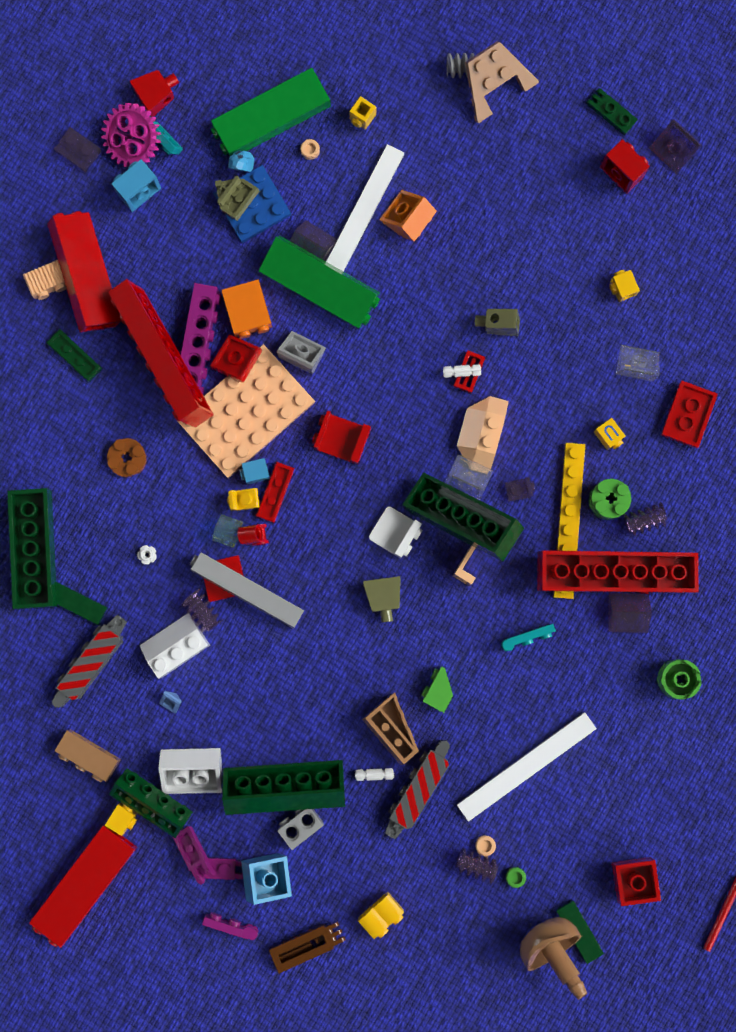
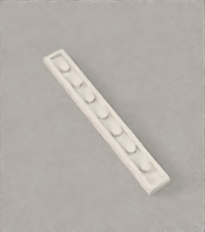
(365, 207)
(526, 766)

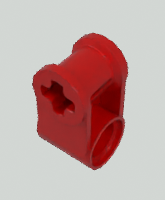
(253, 535)

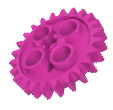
(137, 119)

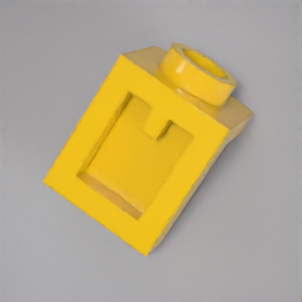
(243, 499)

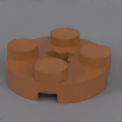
(122, 447)

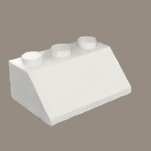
(174, 646)
(191, 771)

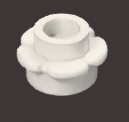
(152, 554)

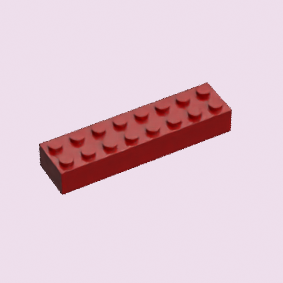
(160, 353)
(617, 571)

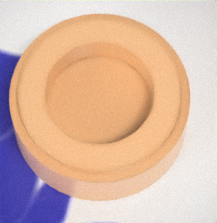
(310, 149)
(485, 845)

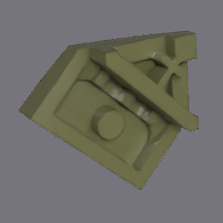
(235, 196)

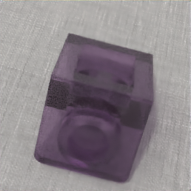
(519, 489)

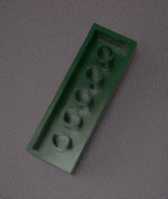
(463, 516)
(32, 548)
(283, 787)

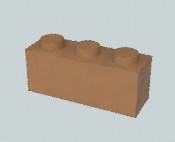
(87, 756)

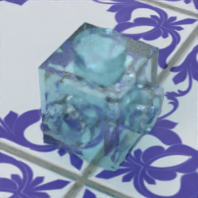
(227, 531)

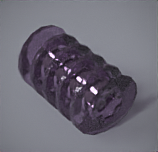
(645, 519)
(201, 611)
(476, 865)

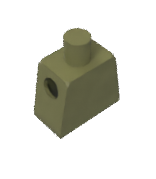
(507, 323)
(383, 596)

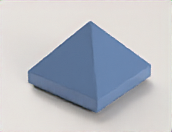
(170, 701)

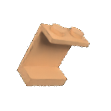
(462, 575)

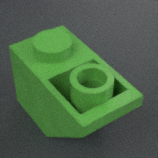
(439, 692)

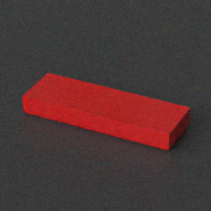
(275, 492)

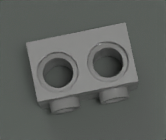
(303, 830)

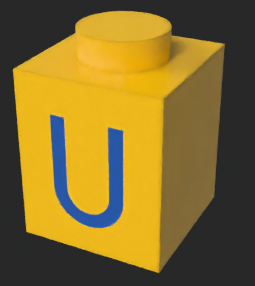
(610, 434)

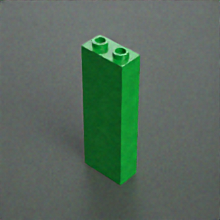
(271, 113)
(319, 282)

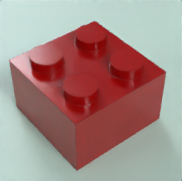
(625, 166)
(636, 881)

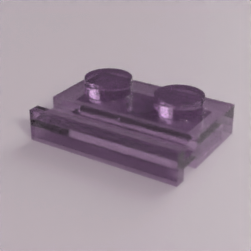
(77, 149)

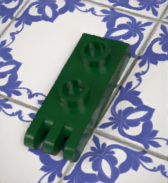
(612, 111)

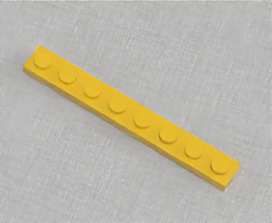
(570, 503)

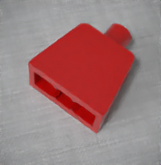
(154, 90)

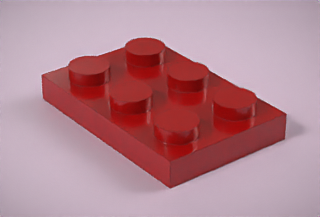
(689, 414)

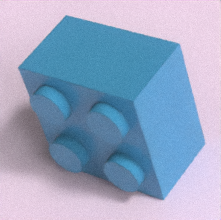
(136, 185)
(266, 878)

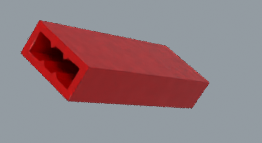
(83, 271)
(82, 886)

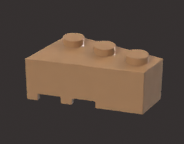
(391, 729)

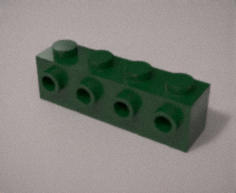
(151, 803)

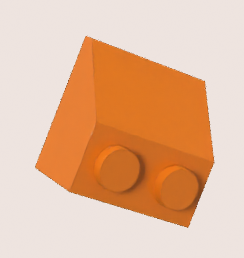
(408, 215)

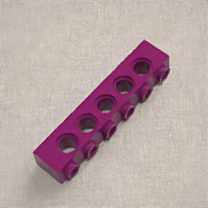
(200, 295)

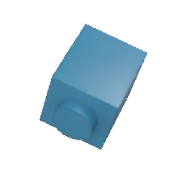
(254, 471)

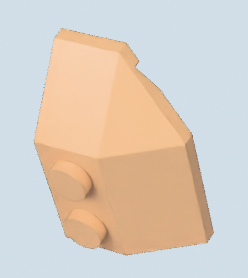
(482, 430)

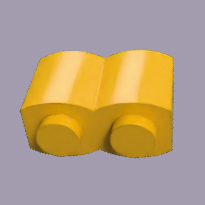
(381, 915)

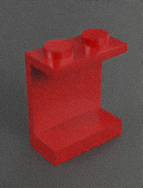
(341, 438)

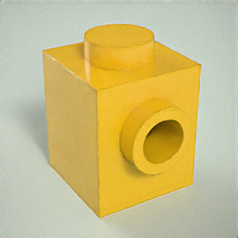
(362, 113)
(624, 285)
(121, 819)

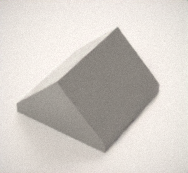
(301, 352)

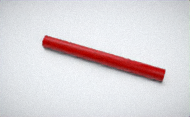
(721, 918)

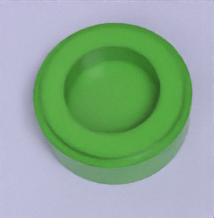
(515, 877)

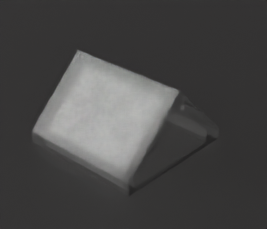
(638, 363)
(469, 477)

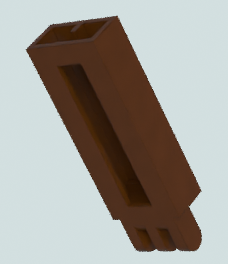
(299, 948)

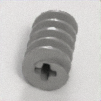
(457, 65)

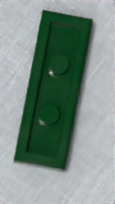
(74, 355)
(79, 604)
(587, 944)

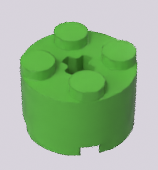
(619, 493)
(689, 675)

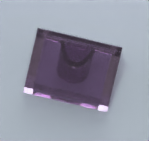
(675, 146)
(314, 240)
(629, 613)

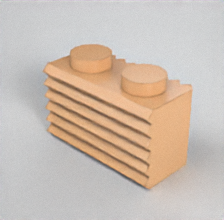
(45, 280)

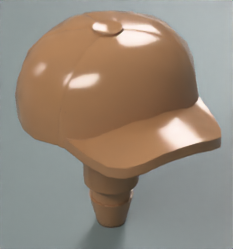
(548, 944)

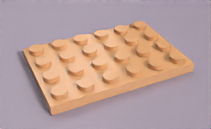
(249, 413)

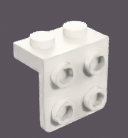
(395, 532)

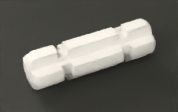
(461, 371)
(374, 774)

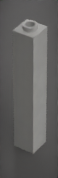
(246, 590)

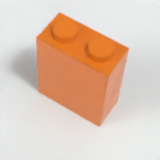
(247, 309)

